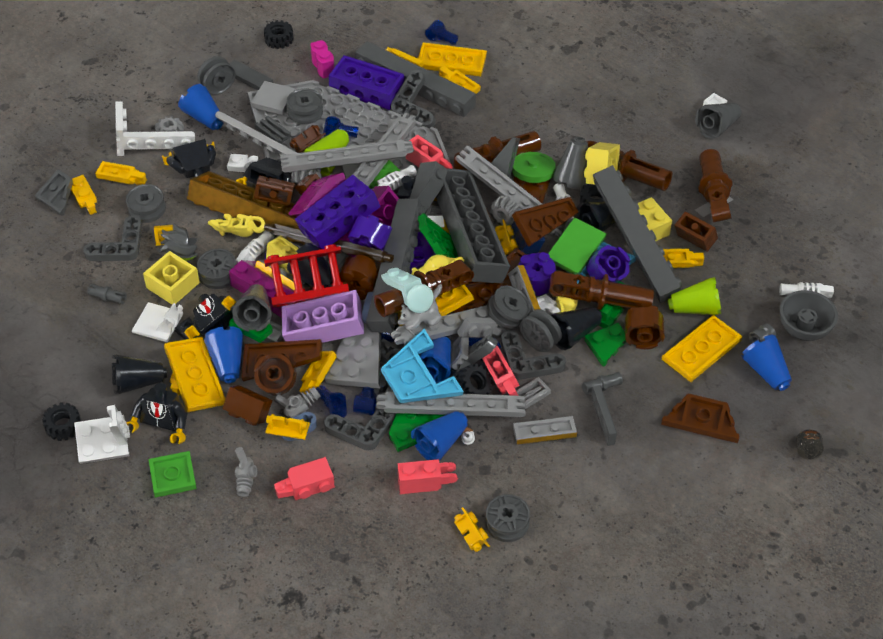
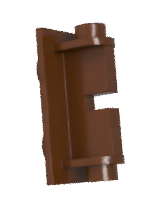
(312, 136)

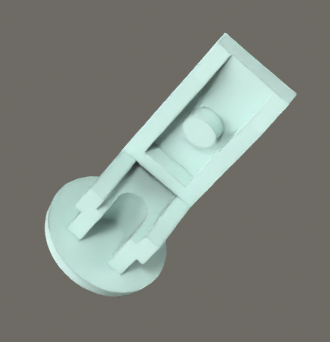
(415, 294)

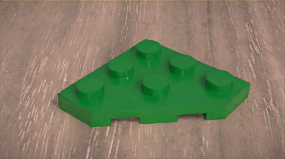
(437, 237)
(403, 425)

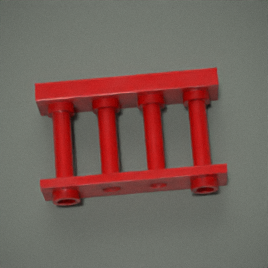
(300, 294)

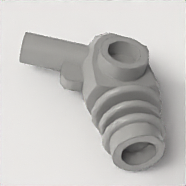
(297, 404)
(244, 473)

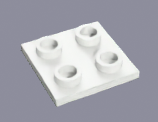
(158, 321)

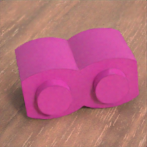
(322, 58)

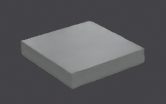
(272, 97)

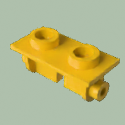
(505, 235)
(287, 427)
(477, 536)

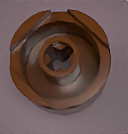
(359, 274)
(644, 327)
(277, 363)

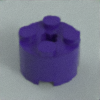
(370, 232)
(609, 261)
(539, 269)

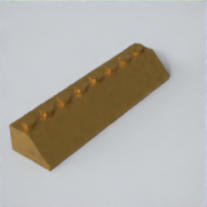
(236, 198)

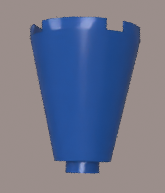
(200, 106)
(225, 352)
(438, 359)
(768, 362)
(439, 435)

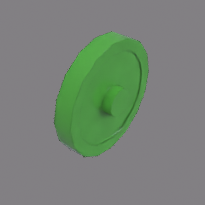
(533, 167)

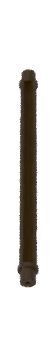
(346, 247)

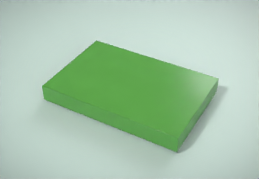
(576, 246)

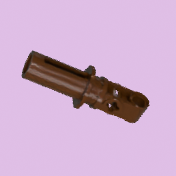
(528, 143)
(641, 170)
(715, 185)
(455, 274)
(599, 291)

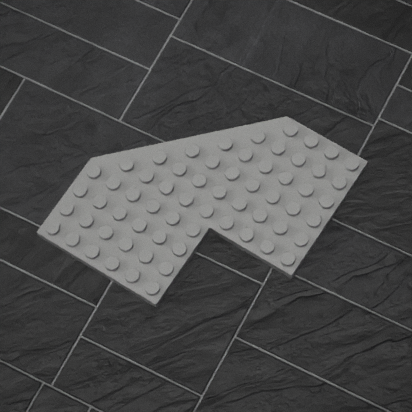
(370, 119)

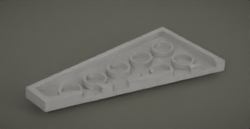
(357, 360)

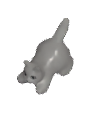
(429, 317)

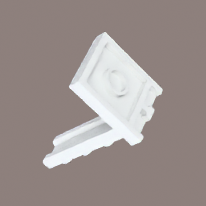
(146, 140)
(102, 437)

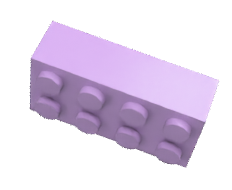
(323, 318)

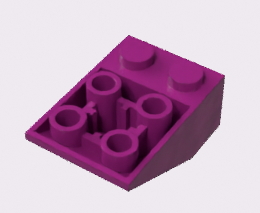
(316, 191)

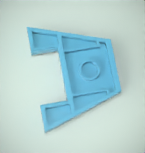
(411, 378)

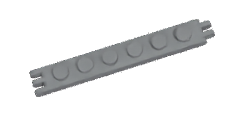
(399, 130)
(258, 138)
(346, 155)
(499, 181)
(447, 326)
(467, 404)

